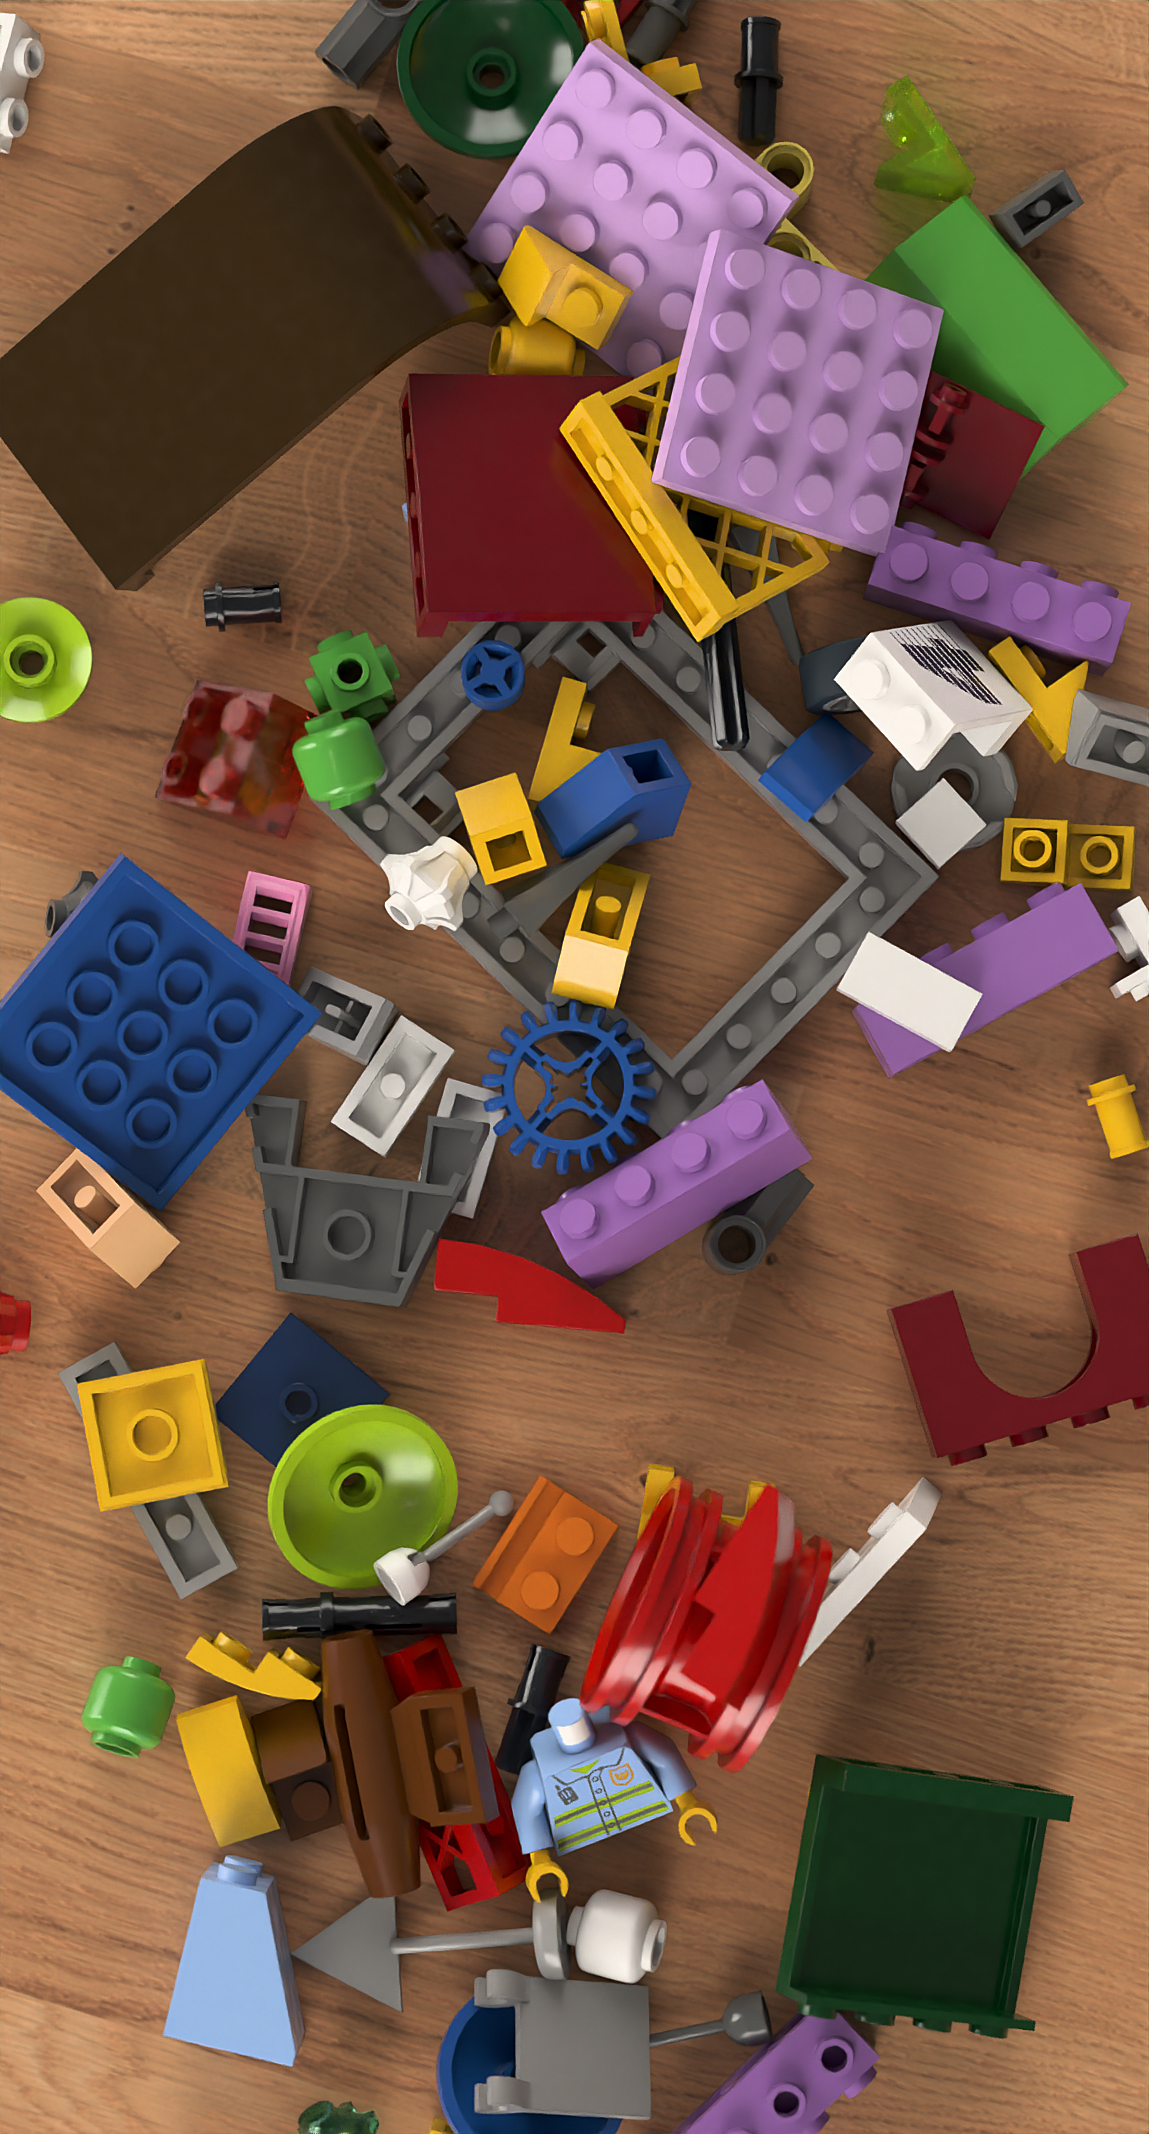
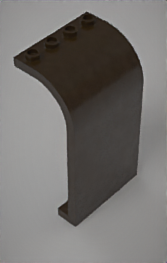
(233, 334)

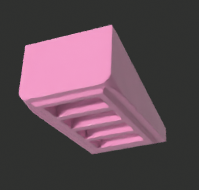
(280, 889)

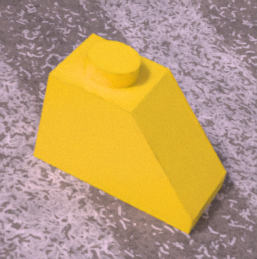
(600, 935)

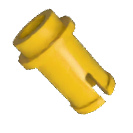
(1118, 1115)

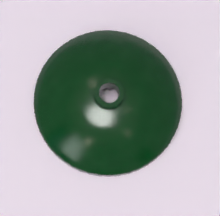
(457, 42)

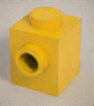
(500, 828)

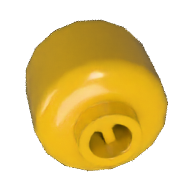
(535, 350)

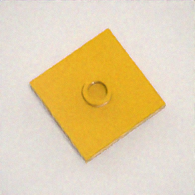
(153, 1435)

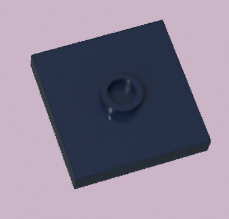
(291, 1387)

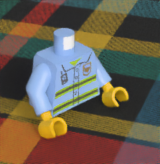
(596, 1782)

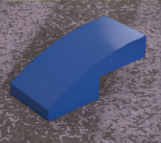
(816, 767)

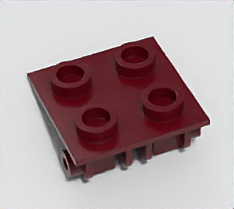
(966, 455)

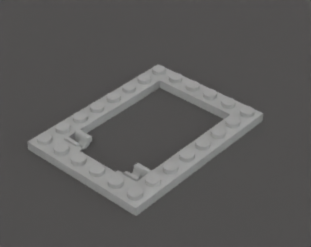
(878, 866)

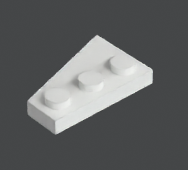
(859, 1572)

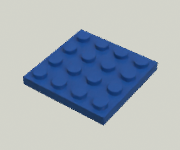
(144, 1032)

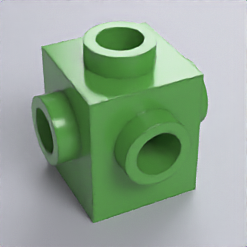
(367, 696)

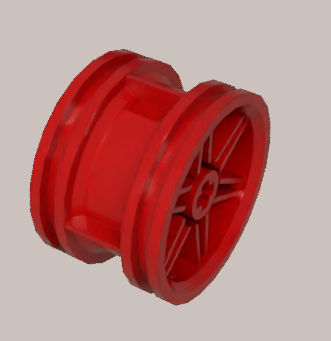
(657, 1625)

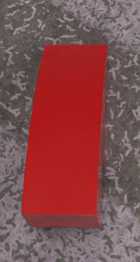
(523, 1288)
(748, 1600)

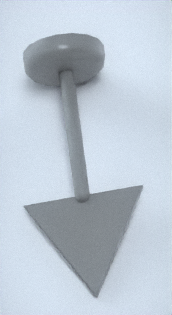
(366, 1947)

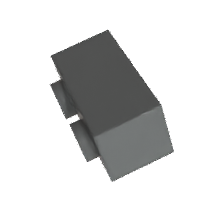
(1036, 208)

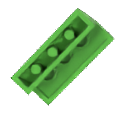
(1001, 325)

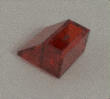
(237, 758)

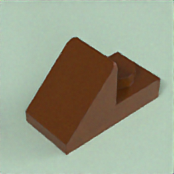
(298, 1766)

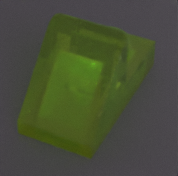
(931, 162)

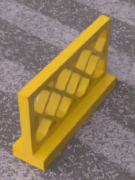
(660, 528)

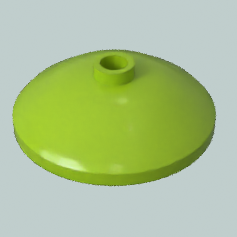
(399, 1500)

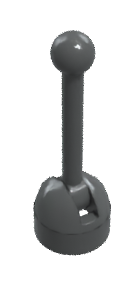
(744, 2020)

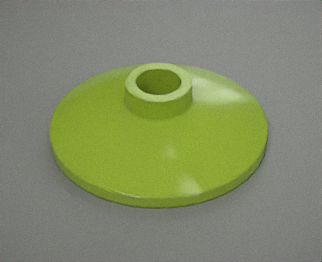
(54, 633)

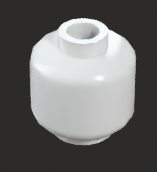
(617, 1936)

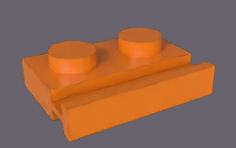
(545, 1554)

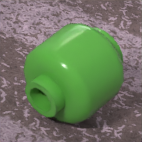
(338, 759)
(128, 1707)

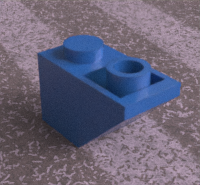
(617, 788)

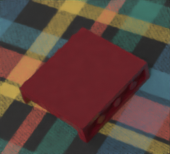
(507, 511)

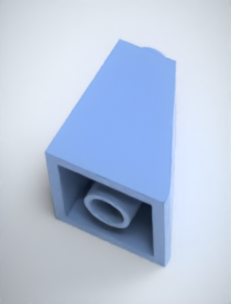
(237, 1968)

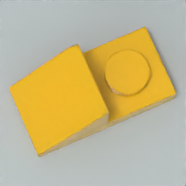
(559, 285)
(1050, 704)
(559, 756)

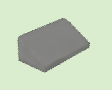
(1109, 737)

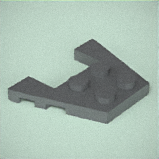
(354, 1231)

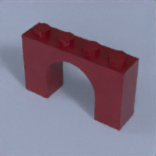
(966, 1409)

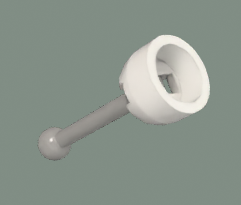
(407, 1571)

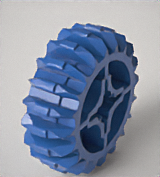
(605, 1044)

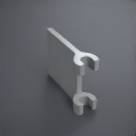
(576, 2047)

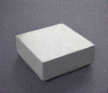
(940, 824)

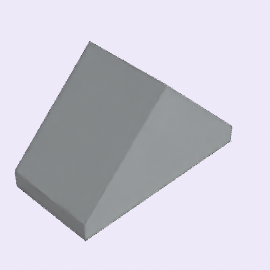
(351, 1017)

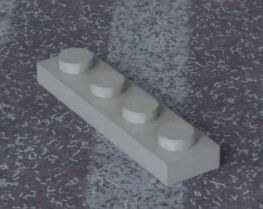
(176, 1527)

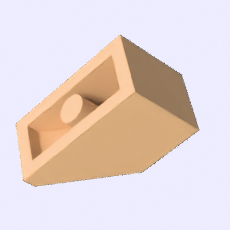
(108, 1218)

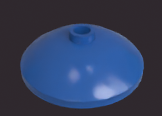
(483, 2045)

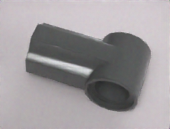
(363, 39)
(759, 1218)

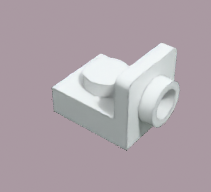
(1132, 940)

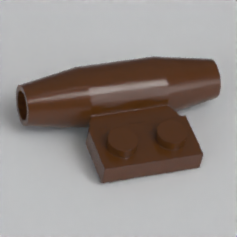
(399, 1761)

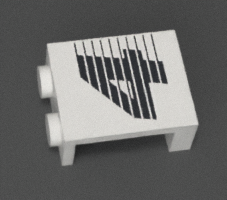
(929, 684)

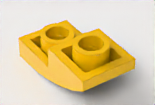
(1056, 851)
(278, 1675)
(228, 1771)

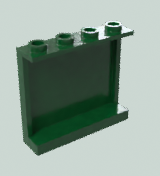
(915, 1895)

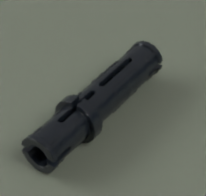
(337, 1615)

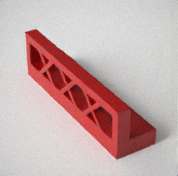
(487, 1848)

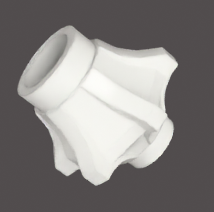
(429, 885)

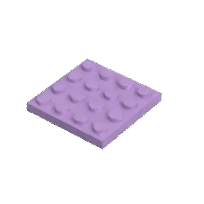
(634, 192)
(797, 394)

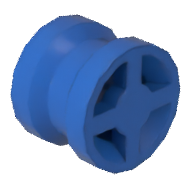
(488, 665)

